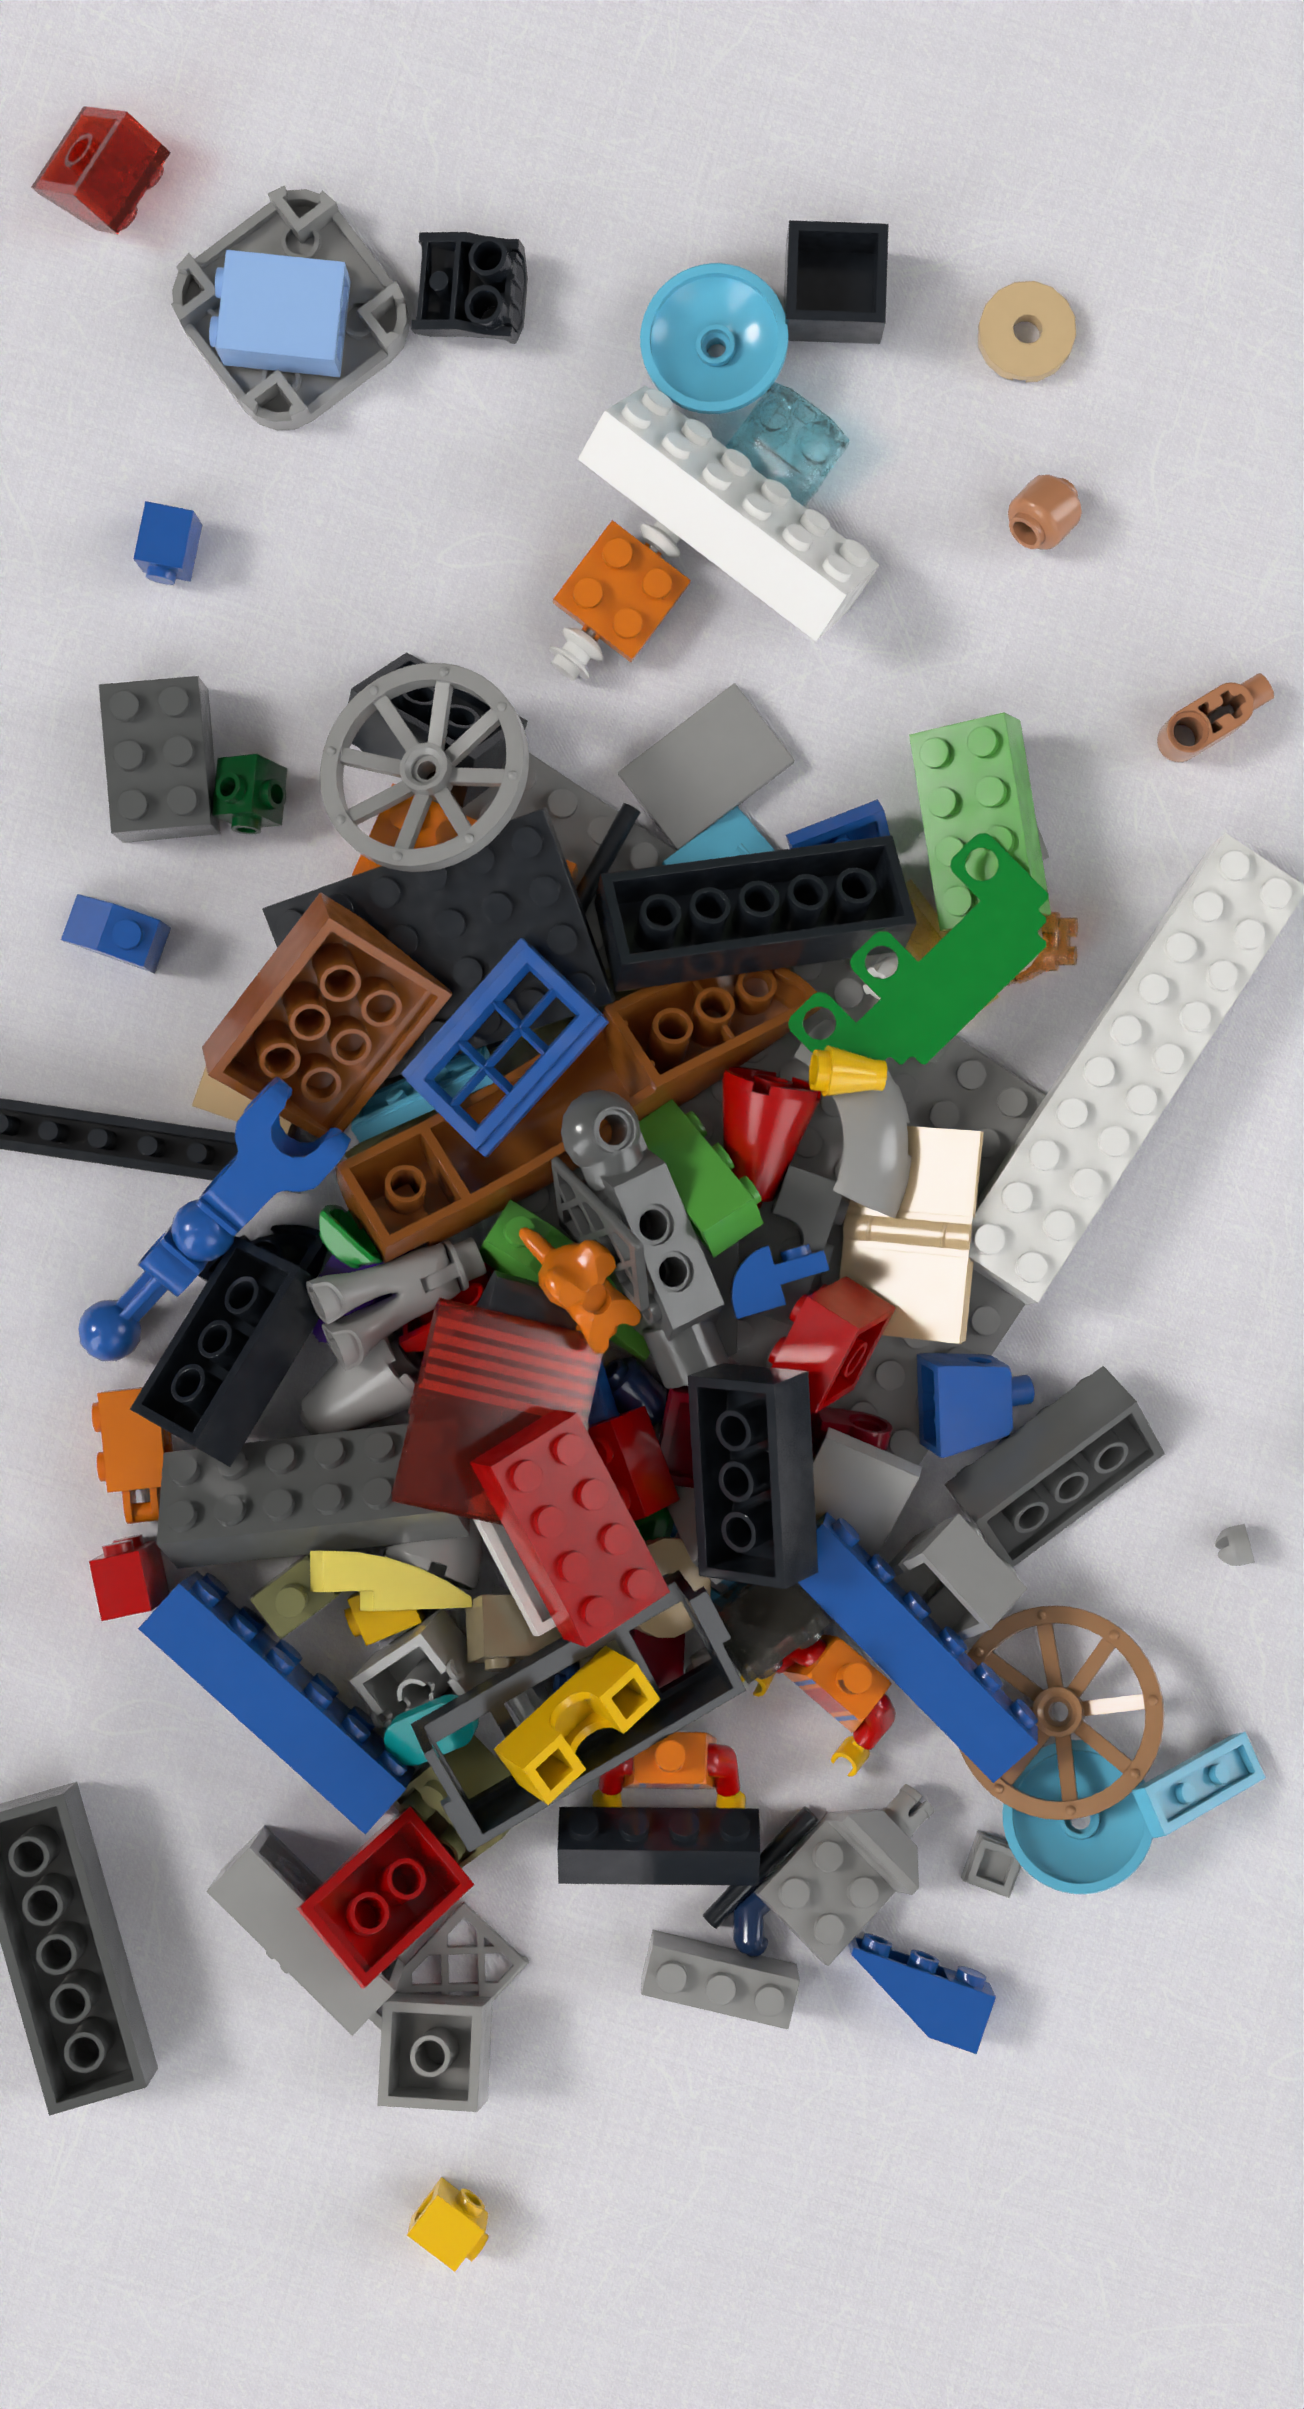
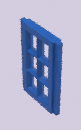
(536, 1080)

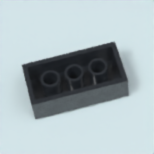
(230, 1351)
(753, 1474)

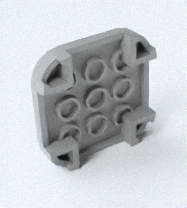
(377, 315)

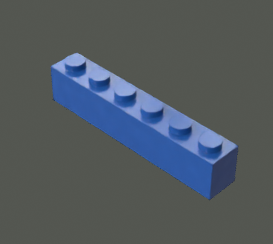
(917, 1653)

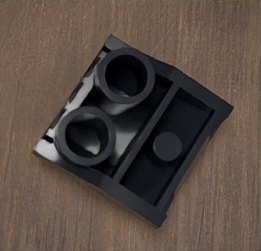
(463, 279)

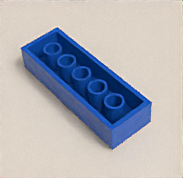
(278, 1698)

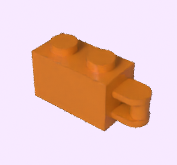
(130, 1452)

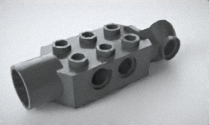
(644, 1197)

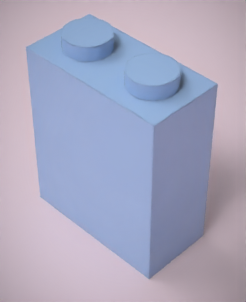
(281, 313)

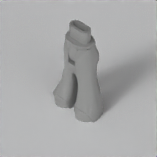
(417, 1284)

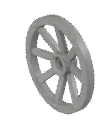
(421, 761)

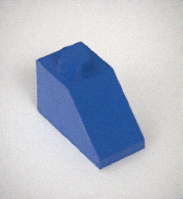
(116, 932)

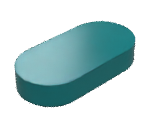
(403, 1743)

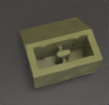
(476, 1771)

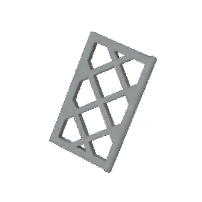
(439, 1946)

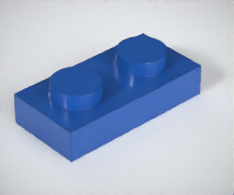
(854, 824)

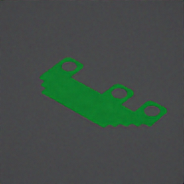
(954, 981)

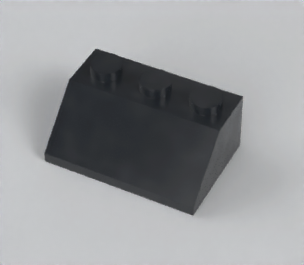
(416, 711)

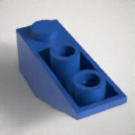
(941, 2001)

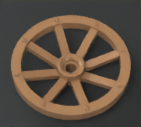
(1048, 1726)

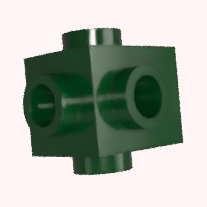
(249, 792)

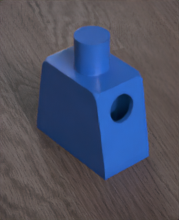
(966, 1400)

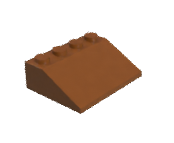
(325, 1018)

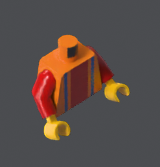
(846, 1689)
(676, 1762)

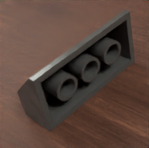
(1056, 1467)

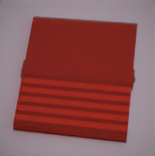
(476, 1388)

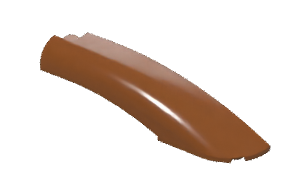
(653, 1050)

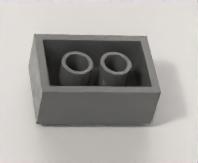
(159, 758)

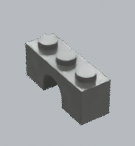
(813, 1209)

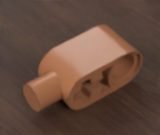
(1243, 699)

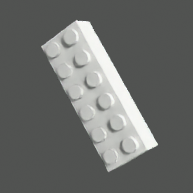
(728, 510)

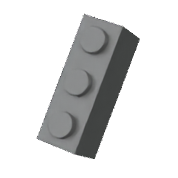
(720, 1979)

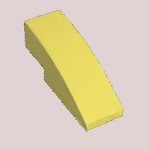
(382, 1582)

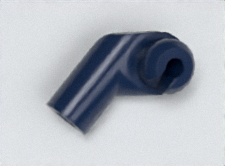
(749, 1926)

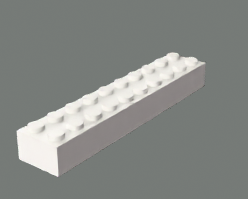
(1129, 1067)

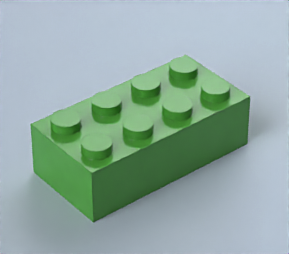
(972, 783)

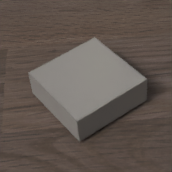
(991, 1865)

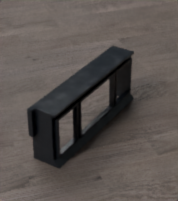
(680, 1704)

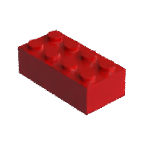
(570, 1527)

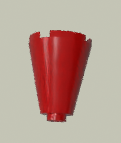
(764, 1124)

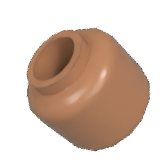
(1044, 512)

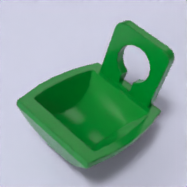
(345, 1239)

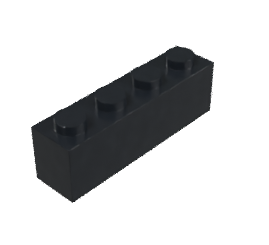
(658, 1846)

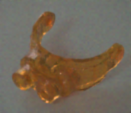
(1058, 949)

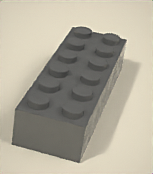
(292, 1500)
(68, 1955)

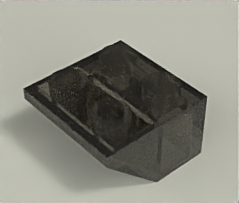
(767, 1625)

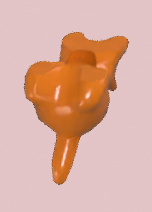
(578, 1282)

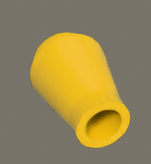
(843, 1072)

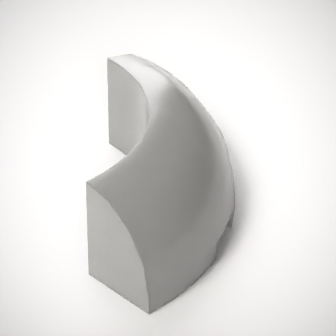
(875, 1140)

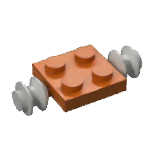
(618, 595)

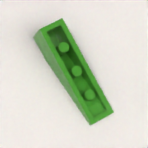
(508, 1254)

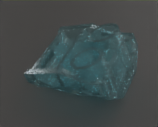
(790, 441)

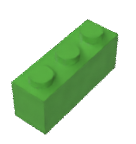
(715, 1200)

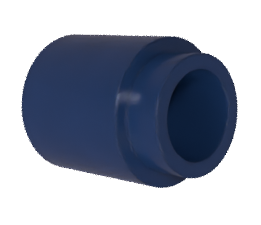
(636, 1387)

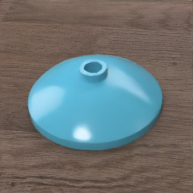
(710, 308)
(1071, 1857)

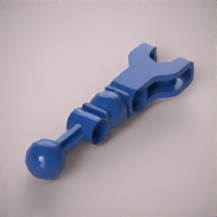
(206, 1227)

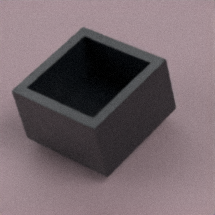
(836, 281)

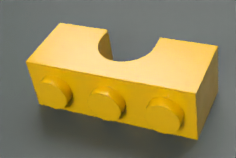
(600, 1695)

